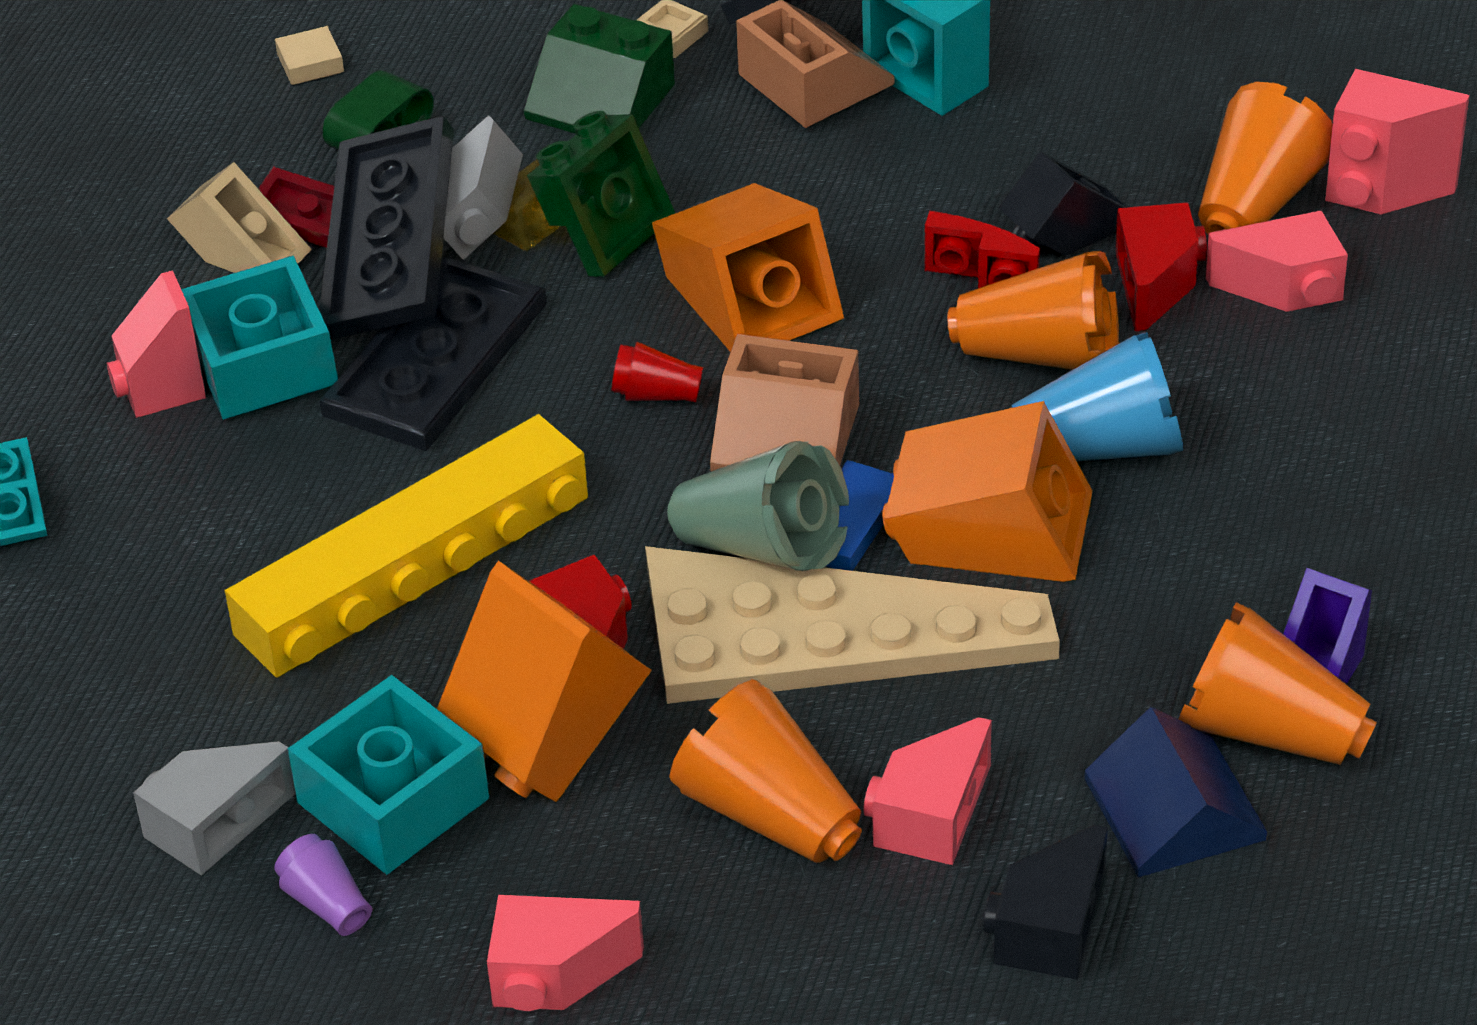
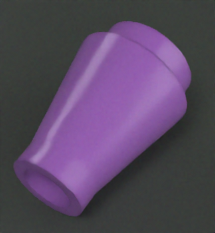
(320, 881)

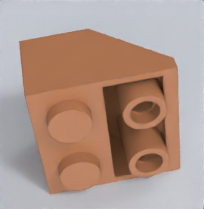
(804, 63)
(784, 395)

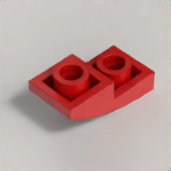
(976, 249)

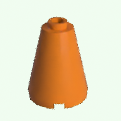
(1263, 156)
(1041, 316)
(1275, 695)
(767, 776)

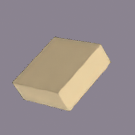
(685, 23)
(309, 55)

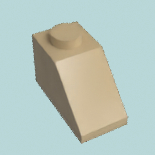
(236, 224)

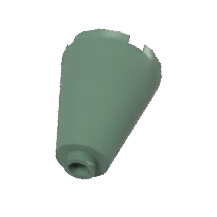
(767, 507)

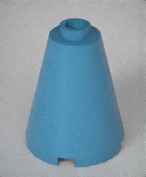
(1114, 404)

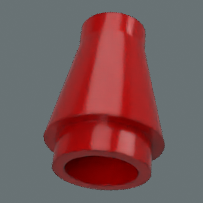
(654, 376)

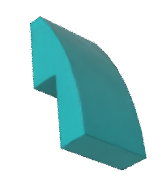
(19, 495)

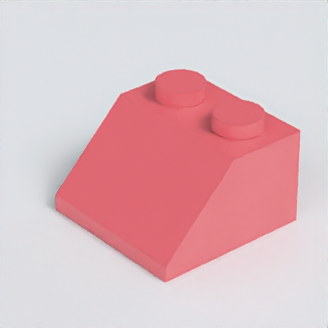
(1394, 143)

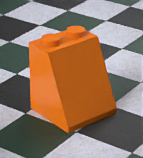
(751, 264)
(990, 496)
(536, 685)

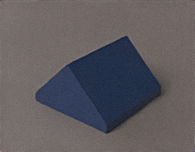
(1171, 795)

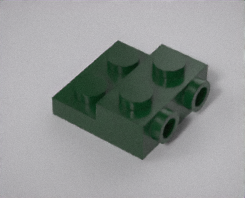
(601, 189)

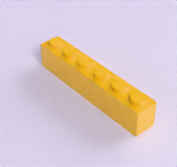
(406, 545)

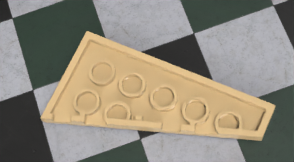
(827, 626)

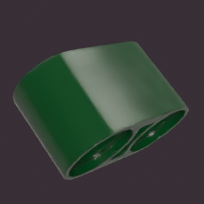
(375, 106)

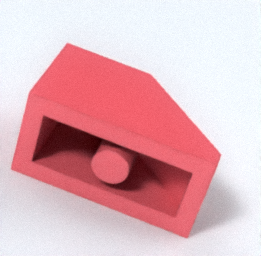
(1279, 262)
(157, 352)
(930, 792)
(559, 948)

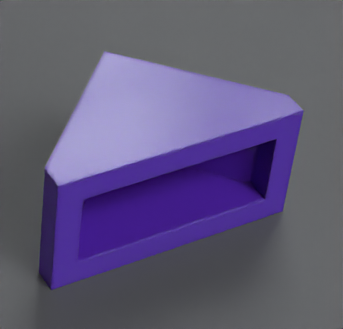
(1330, 622)

